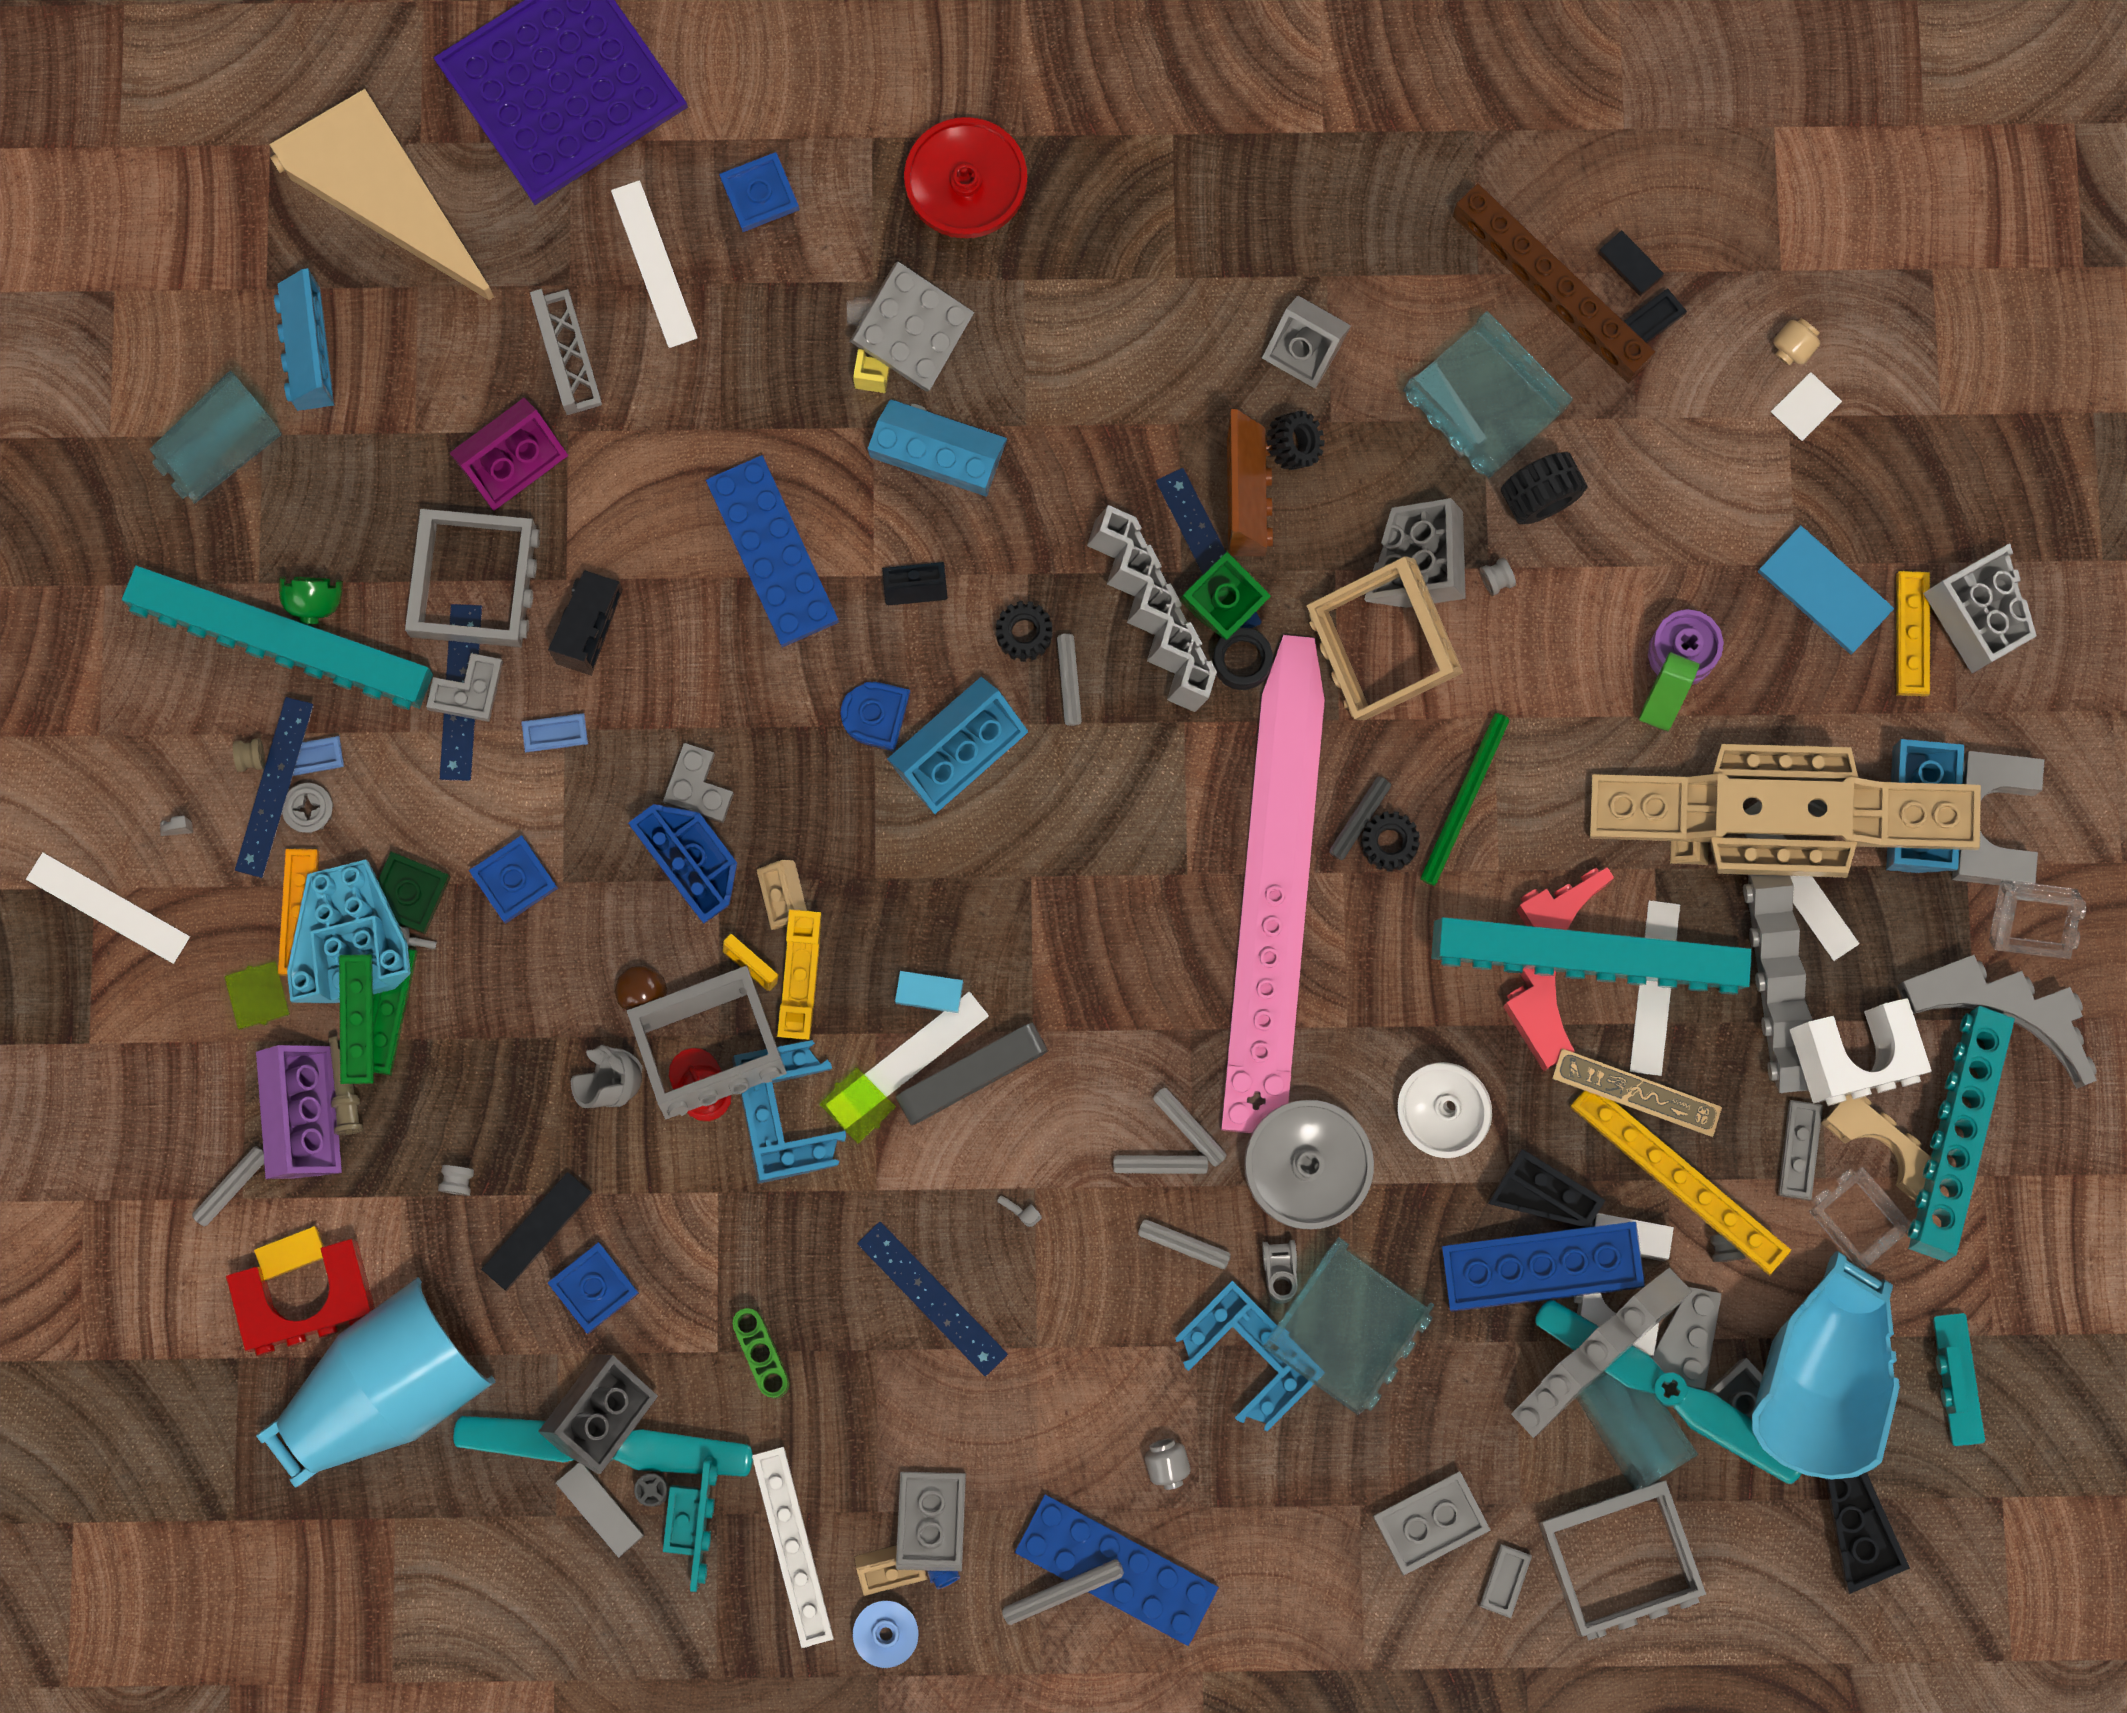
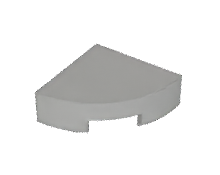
(177, 826)

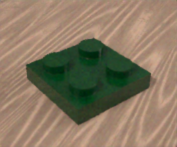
(412, 891)

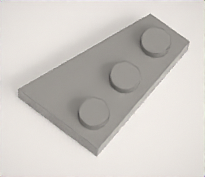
(1690, 1338)

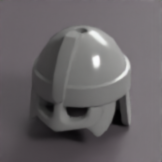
(613, 1082)

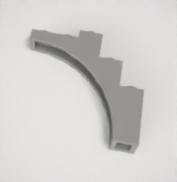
(2047, 1018)
(1600, 1351)

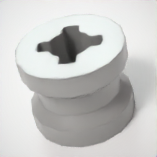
(1497, 576)
(456, 1180)

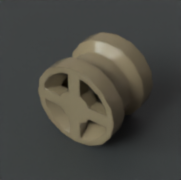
(248, 755)

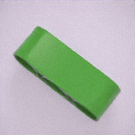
(1669, 691)
(757, 1337)

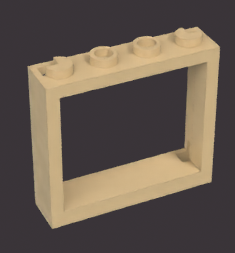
(1429, 619)

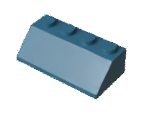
(304, 342)
(936, 447)
(958, 745)
(1925, 763)

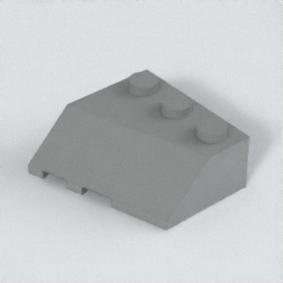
(1435, 539)
(1983, 609)

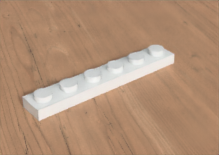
(792, 1547)

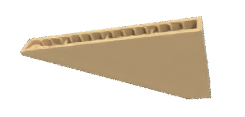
(362, 170)

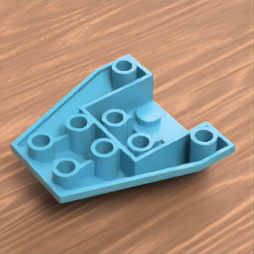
(344, 915)

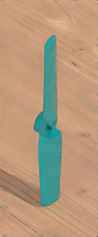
(1698, 1408)
(641, 1450)

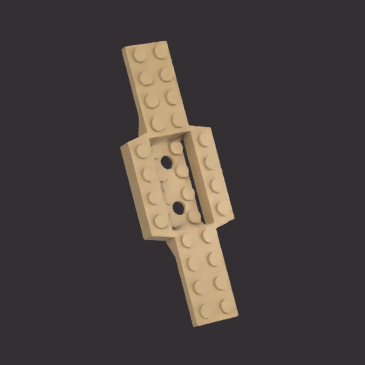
(1785, 783)

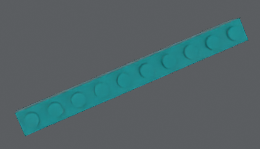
(277, 637)
(1590, 954)

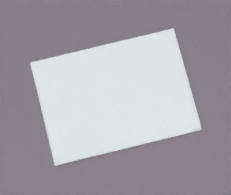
(1806, 406)

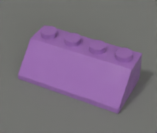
(297, 1112)

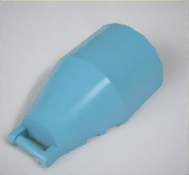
(1831, 1378)
(374, 1389)

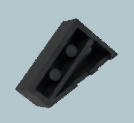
(585, 622)

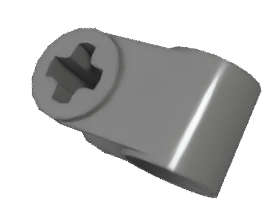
(1279, 1268)

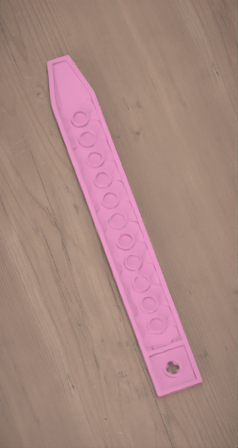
(1275, 886)

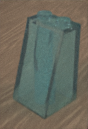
(214, 439)
(1635, 1430)

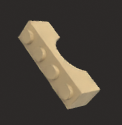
(1858, 1120)

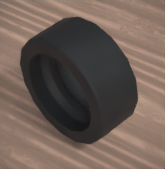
(1248, 682)

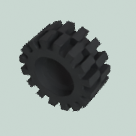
(1283, 443)
(1024, 649)
(1394, 822)

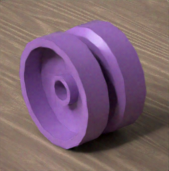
(1691, 630)

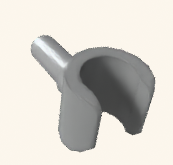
(413, 941)
(1029, 1216)

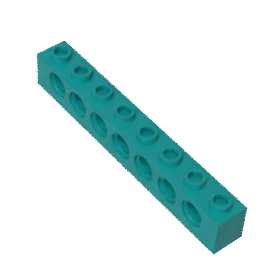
(1995, 1032)

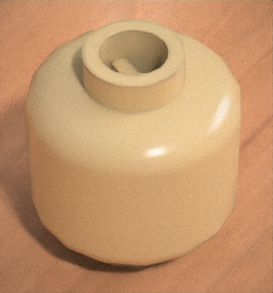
(1796, 342)

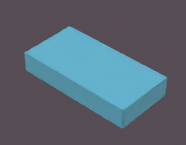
(929, 992)

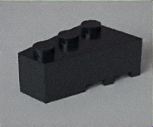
(1545, 1192)

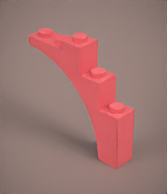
(1536, 1009)

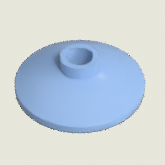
(885, 1652)

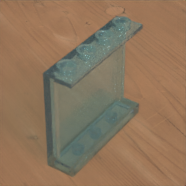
(1487, 395)
(1348, 1329)

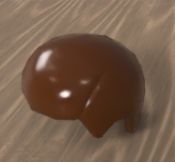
(639, 986)

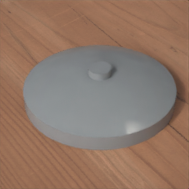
(1309, 1164)

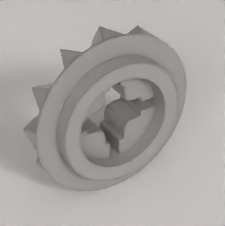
(296, 799)

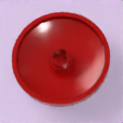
(965, 177)

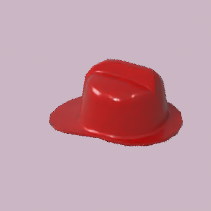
(693, 1066)

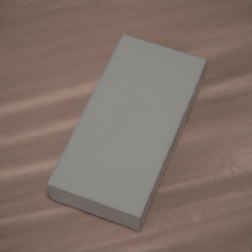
(1505, 1581)

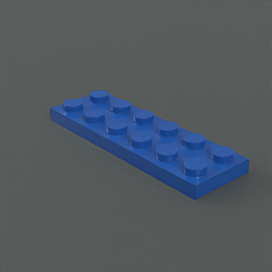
(772, 551)
(1543, 1266)
(1151, 1585)

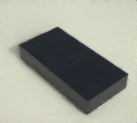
(1631, 263)
(1656, 316)

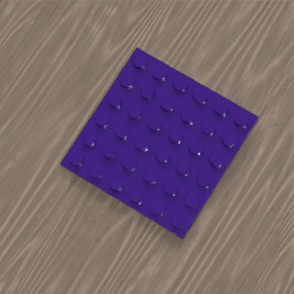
(559, 88)

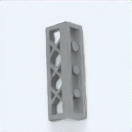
(554, 348)

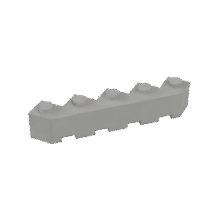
(1154, 607)
(1779, 974)

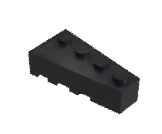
(1863, 1533)

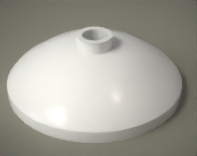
(1429, 1120)

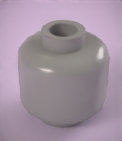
(1167, 1463)

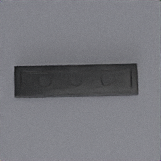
(536, 1231)

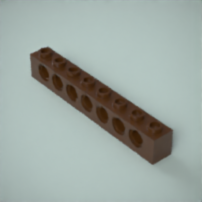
(1553, 283)

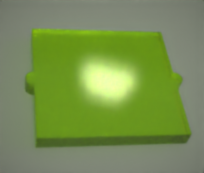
(257, 995)
(857, 1105)

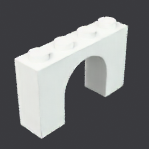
(1833, 1075)
(1654, 1244)

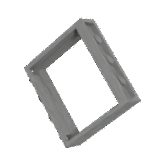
(421, 574)
(691, 1002)
(1654, 1608)

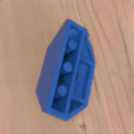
(689, 857)

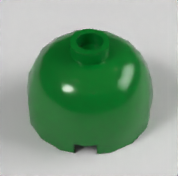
(310, 597)

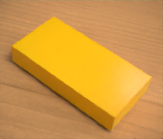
(743, 956)
(290, 1253)

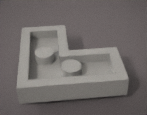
(473, 697)
(688, 786)

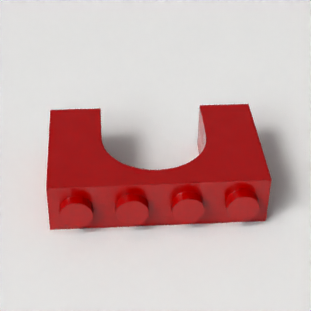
(265, 1327)

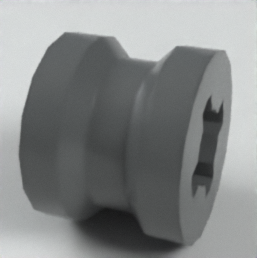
(1724, 1250)
(647, 1487)

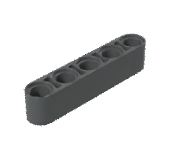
(971, 1073)

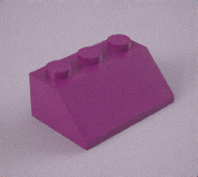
(509, 454)

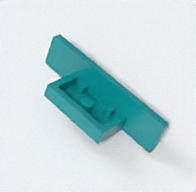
(1958, 1379)
(687, 1522)

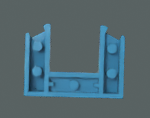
(770, 1154)
(1238, 1311)

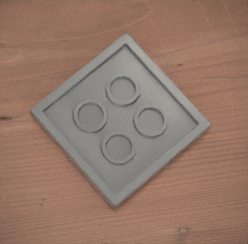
(911, 326)

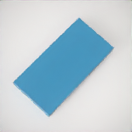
(1825, 590)

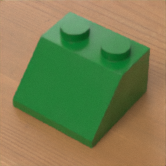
(1225, 597)

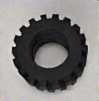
(1544, 488)

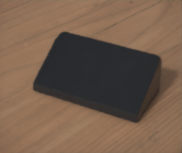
(914, 583)

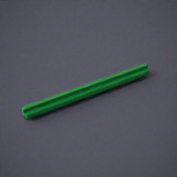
(1465, 799)

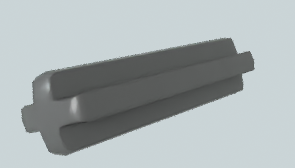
(1360, 818)

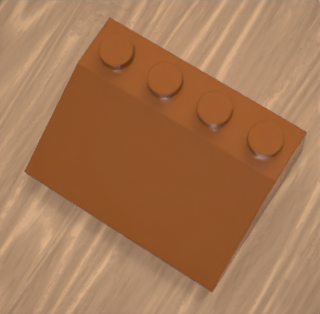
(1247, 487)

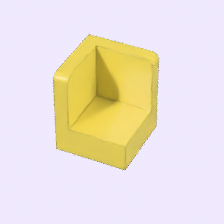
(870, 373)

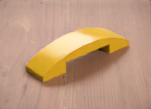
(800, 974)

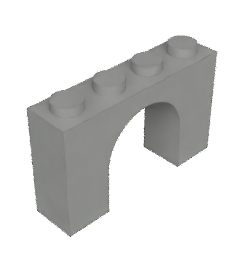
(1999, 775)

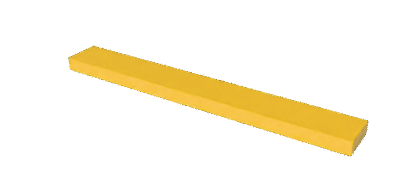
(1682, 1180)

